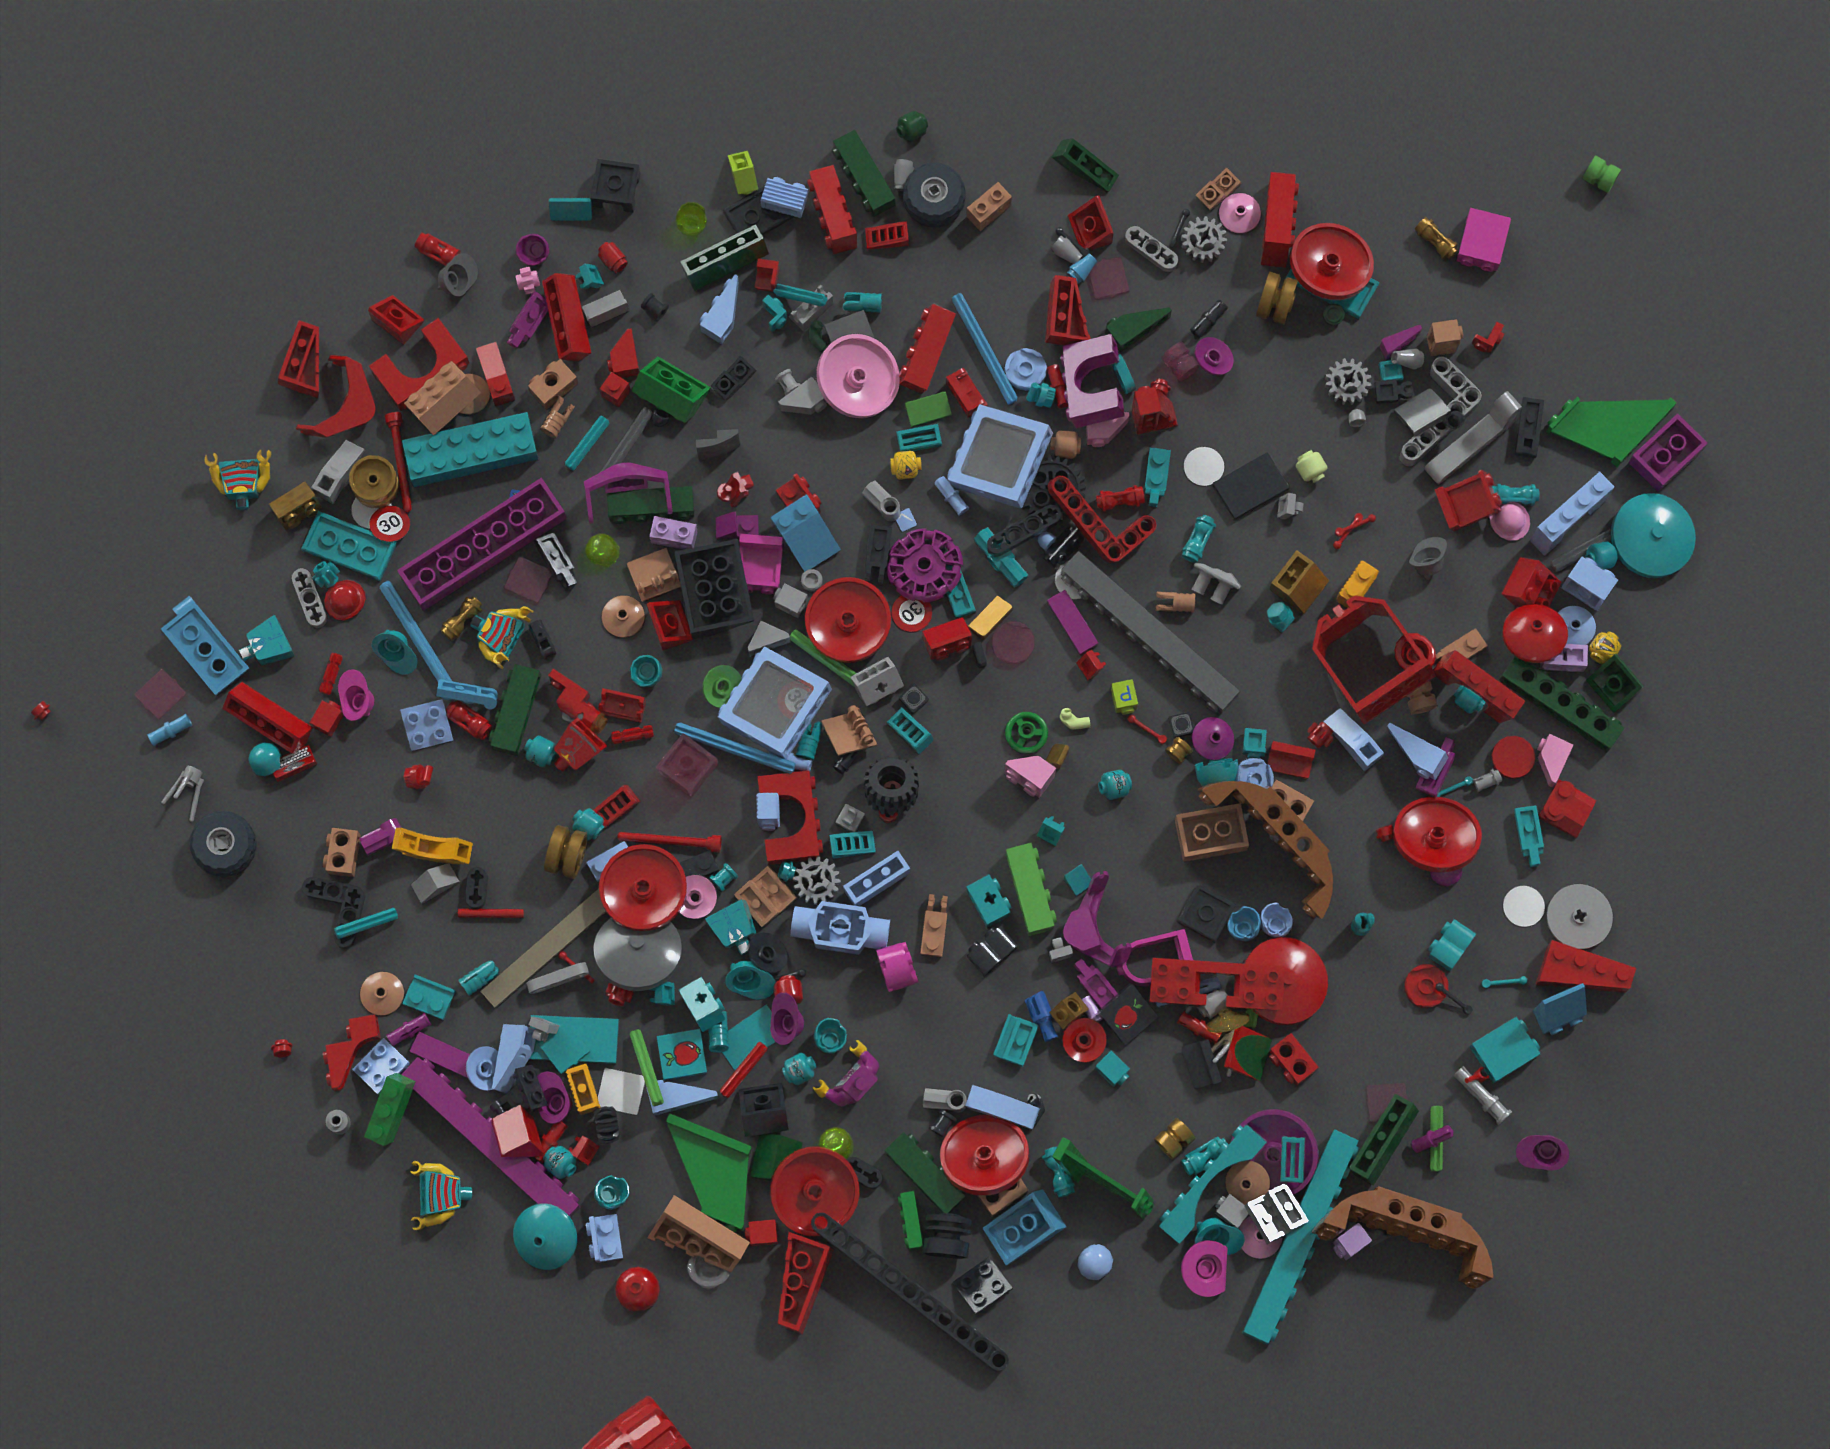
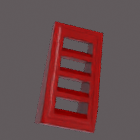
(895, 242)
(620, 811)

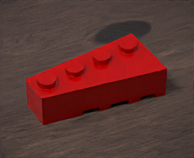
(802, 1280)

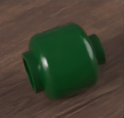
(912, 126)

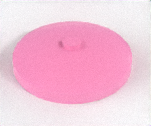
(858, 376)

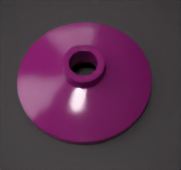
(1214, 356)
(1203, 740)

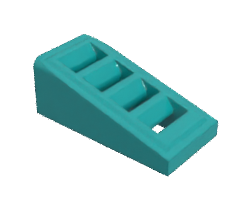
(920, 740)
(853, 852)

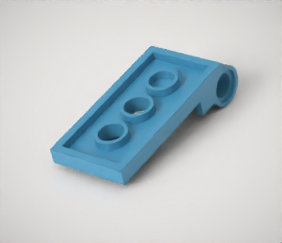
(189, 632)

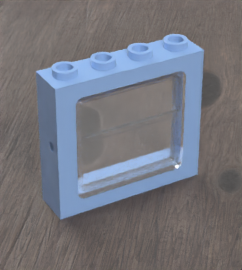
(999, 456)
(774, 702)

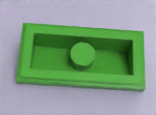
(928, 409)

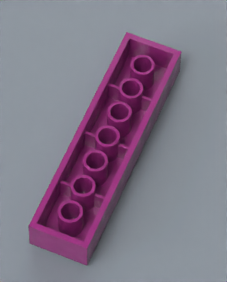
(482, 544)

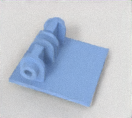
(426, 724)
(379, 1064)

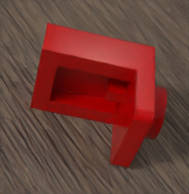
(1496, 336)

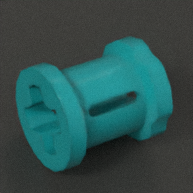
(723, 877)

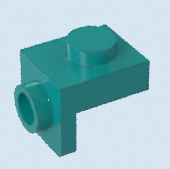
(776, 309)
(1254, 743)

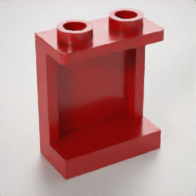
(1469, 500)

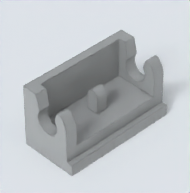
(808, 313)

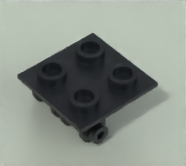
(982, 1285)

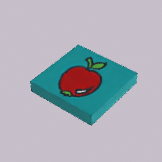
(681, 1054)

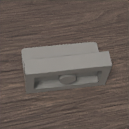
(605, 308)

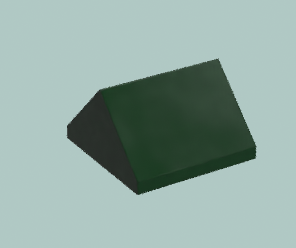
(1615, 683)
(770, 1153)

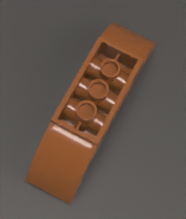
(1312, 857)
(1418, 1222)

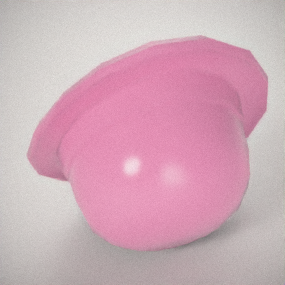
(1511, 522)

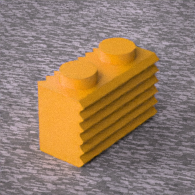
(1358, 583)
(583, 1089)

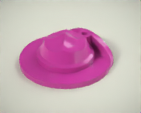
(1205, 1268)

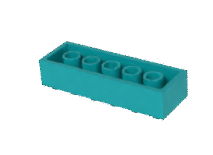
(470, 449)

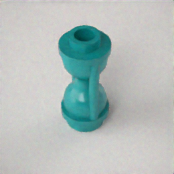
(1525, 494)
(1195, 546)
(1195, 1161)
(1062, 1182)

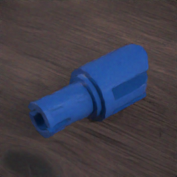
(1039, 1011)

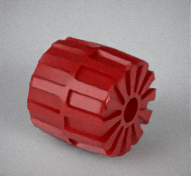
(639, 1428)

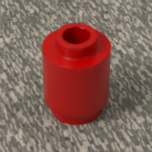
(612, 257)

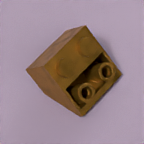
(295, 506)
(1299, 582)

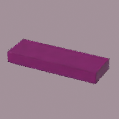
(1072, 622)
(440, 1053)

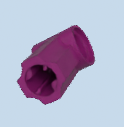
(380, 837)

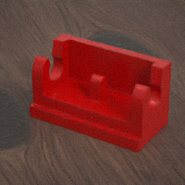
(965, 391)
(622, 705)

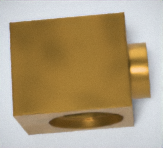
(1068, 1010)

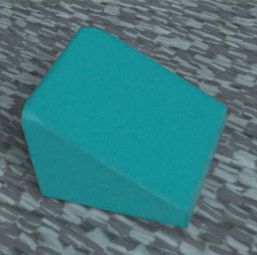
(1078, 880)

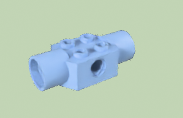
(840, 927)

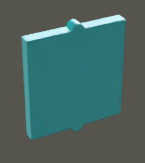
(564, 1048)

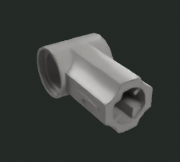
(881, 500)
(942, 1100)

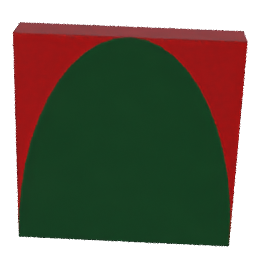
(1248, 1053)

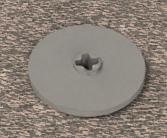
(1587, 901)

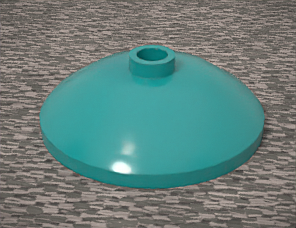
(554, 1230)

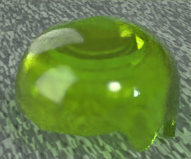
(691, 219)
(602, 550)
(837, 1140)

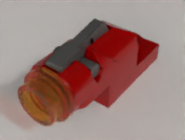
(573, 703)

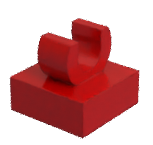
(1090, 664)
(584, 1150)

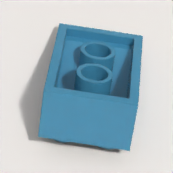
(805, 533)
(1562, 1009)
(1024, 1226)

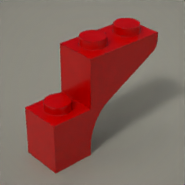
(342, 1055)

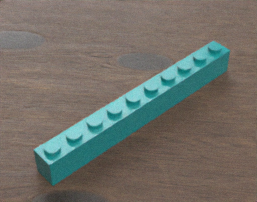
(1298, 1244)

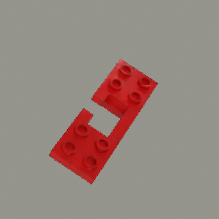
(1254, 986)

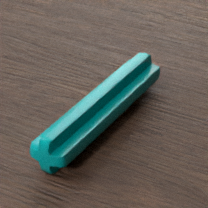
(800, 295)
(586, 443)
(366, 923)

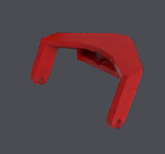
(357, 406)

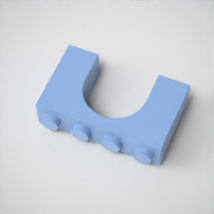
(1585, 500)

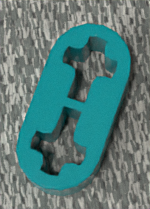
(1124, 376)

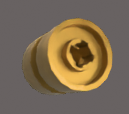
(1174, 1138)

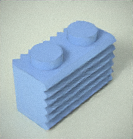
(784, 197)
(768, 811)

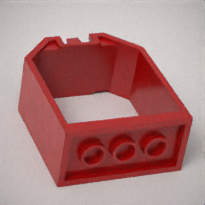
(1394, 690)

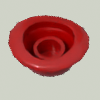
(344, 600)
(1405, 655)

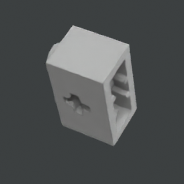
(877, 681)

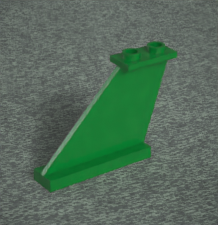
(1609, 426)
(1076, 1166)
(715, 1168)

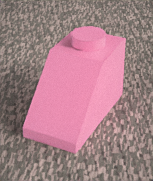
(1104, 432)
(1553, 757)

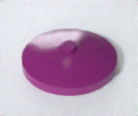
(1272, 1126)

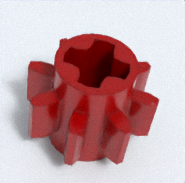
(1320, 734)
(617, 995)

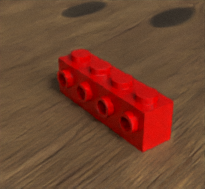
(566, 317)
(927, 348)
(267, 717)

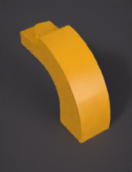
(432, 848)

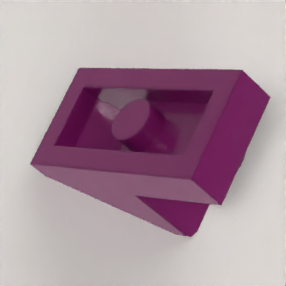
(731, 526)

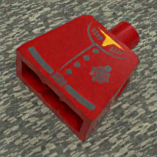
(577, 746)

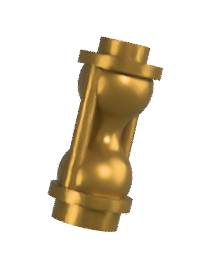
(1429, 232)
(455, 625)

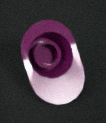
(785, 1019)
(557, 1098)
(1542, 1152)

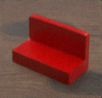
(1290, 759)

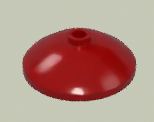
(1534, 643)

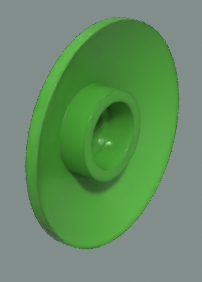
(728, 677)

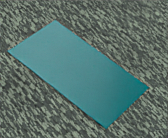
(747, 1034)

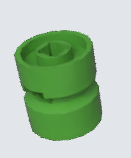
(1601, 174)

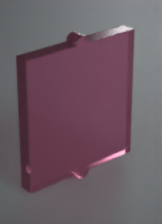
(1108, 278)
(528, 579)
(160, 694)
(1380, 1096)

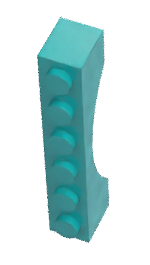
(1182, 1218)

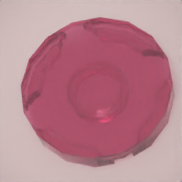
(1013, 642)

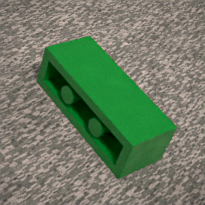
(389, 1109)

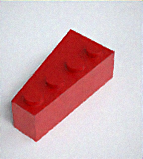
(833, 208)
(1279, 219)
(1572, 966)

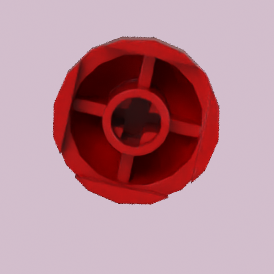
(637, 1289)

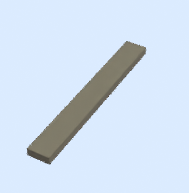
(544, 950)

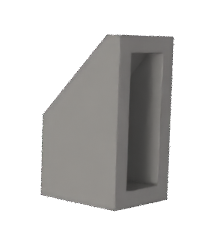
(804, 399)

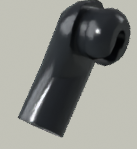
(1035, 1100)

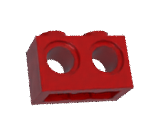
(1298, 1056)

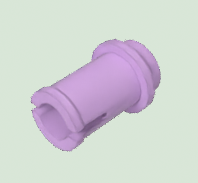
(1092, 1012)

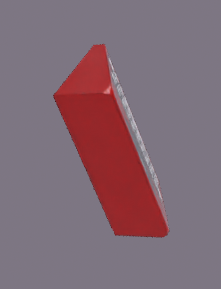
(295, 763)

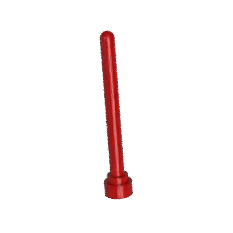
(394, 421)
(712, 843)

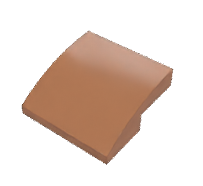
(766, 896)

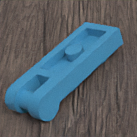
(467, 693)

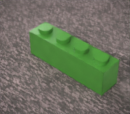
(1030, 889)

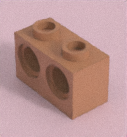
(989, 206)
(1444, 337)
(1291, 798)
(348, 852)
(1005, 1198)

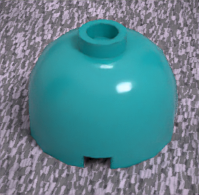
(1216, 771)

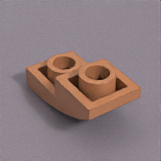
(1218, 189)

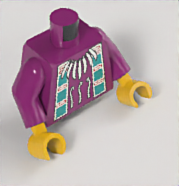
(855, 1082)

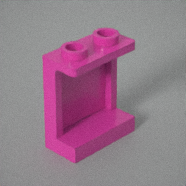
(1483, 240)
(761, 562)

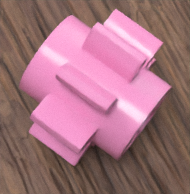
(527, 280)

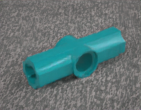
(1005, 563)

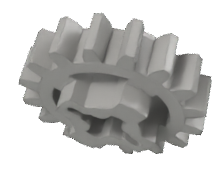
(1210, 243)
(1354, 386)
(807, 875)

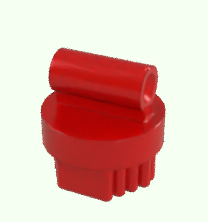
(418, 776)

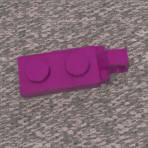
(528, 319)
(1431, 786)
(1095, 983)

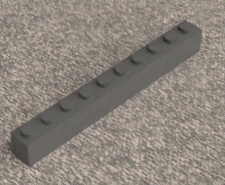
(1149, 633)

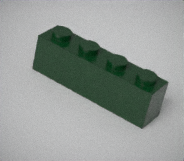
(864, 173)
(724, 257)
(647, 503)
(515, 710)
(1384, 1139)
(924, 1173)

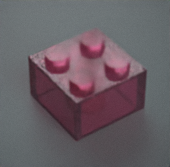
(687, 765)

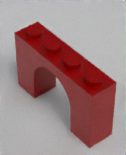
(400, 386)
(1501, 701)
(804, 844)

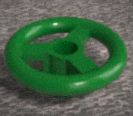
(1043, 732)

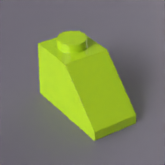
(743, 172)

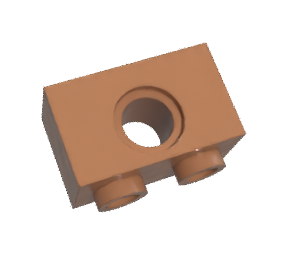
(547, 394)

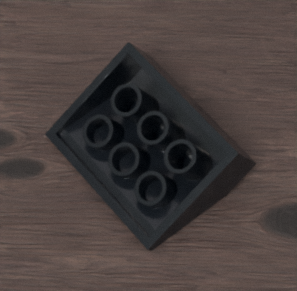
(714, 588)

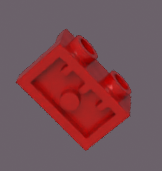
(795, 490)

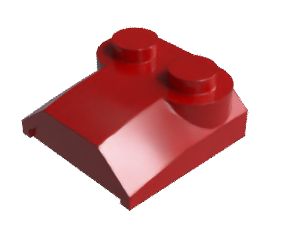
(1567, 808)

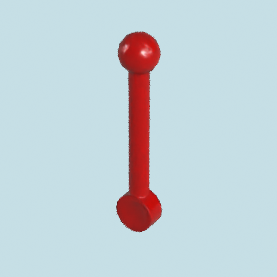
(1339, 531)
(1337, 544)
(1161, 738)
(563, 956)

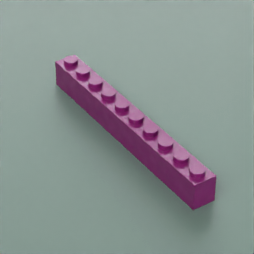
(480, 1133)

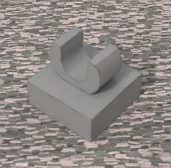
(1288, 506)
(850, 818)
(1060, 952)
(543, 1028)

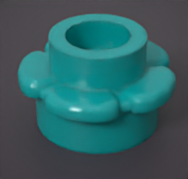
(786, 871)

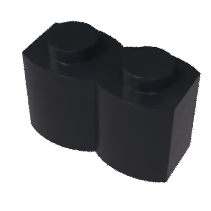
(992, 950)

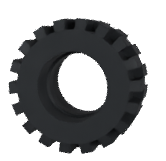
(891, 800)

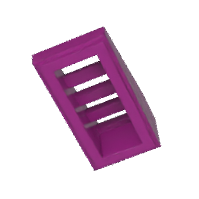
(1399, 340)

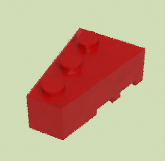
(1065, 314)
(301, 362)
(1152, 410)

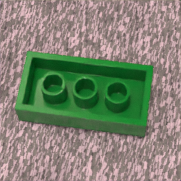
(910, 1217)

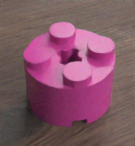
(897, 966)

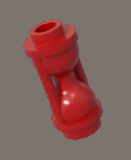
(429, 245)
(1130, 496)
(477, 726)

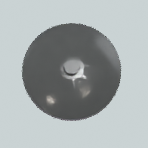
(637, 958)

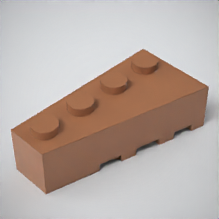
(698, 1235)

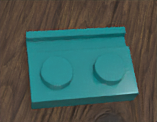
(429, 997)
(1015, 1040)

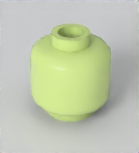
(1311, 466)

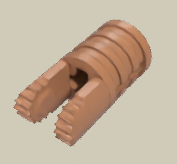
(555, 420)
(1181, 602)

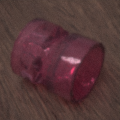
(1179, 359)

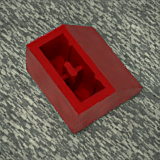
(1531, 584)
(947, 639)

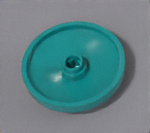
(1653, 535)

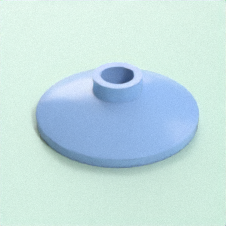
(1587, 626)
(487, 1058)

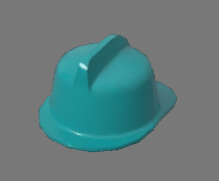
(394, 651)
(749, 981)
(1215, 1230)

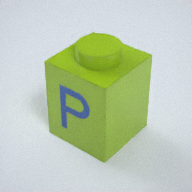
(1124, 696)

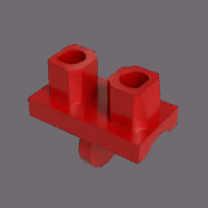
(735, 489)

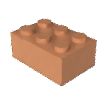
(442, 397)
(1211, 832)

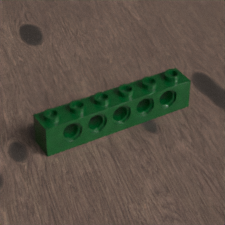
(1567, 715)

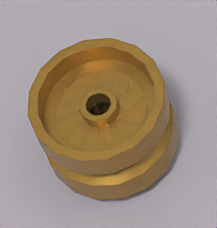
(1277, 298)
(369, 470)
(565, 852)

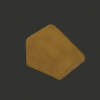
(1057, 755)

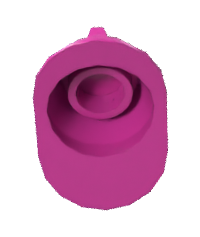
(354, 695)

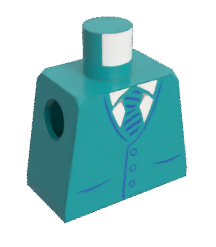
(267, 643)
(733, 925)

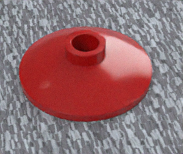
(1095, 1040)

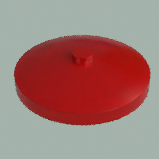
(1331, 261)
(848, 619)
(1437, 834)
(643, 887)
(1303, 978)
(984, 1155)
(813, 1183)

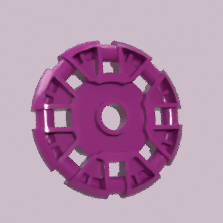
(924, 577)

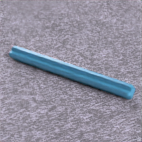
(984, 348)
(414, 631)
(735, 748)

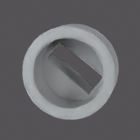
(1357, 418)

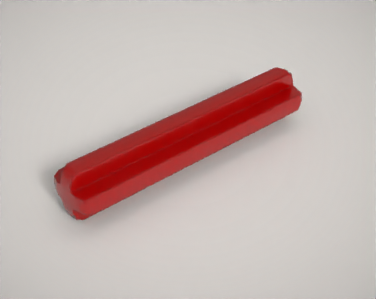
(743, 1069)

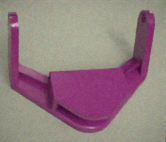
(625, 478)
(1082, 928)

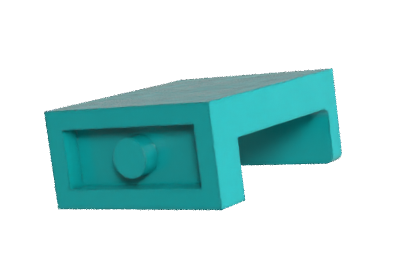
(1505, 1049)

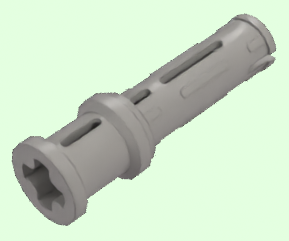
(1489, 1102)

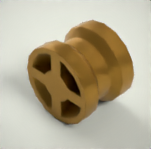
(1178, 750)

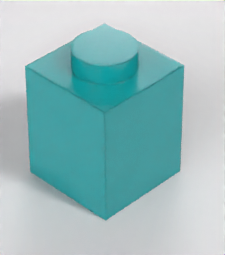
(1113, 1069)

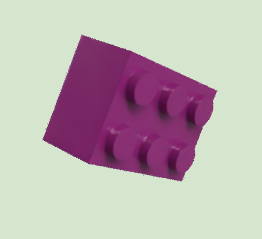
(1667, 452)

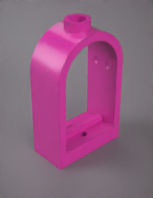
(1182, 947)

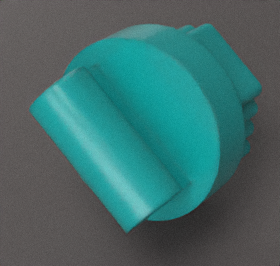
(1041, 394)
(1280, 616)

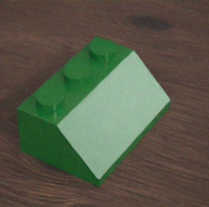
(670, 389)

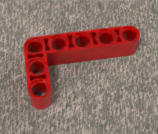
(1097, 524)

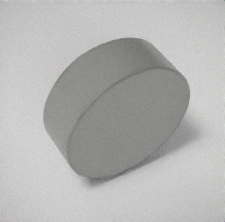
(811, 580)

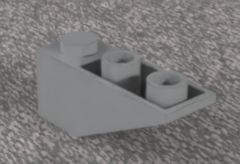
(336, 472)

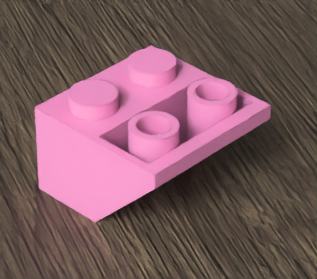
(1031, 773)

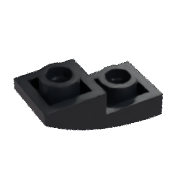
(733, 378)

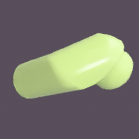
(1072, 721)

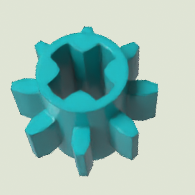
(325, 574)

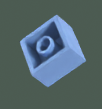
(1589, 583)

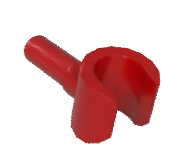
(1477, 1076)

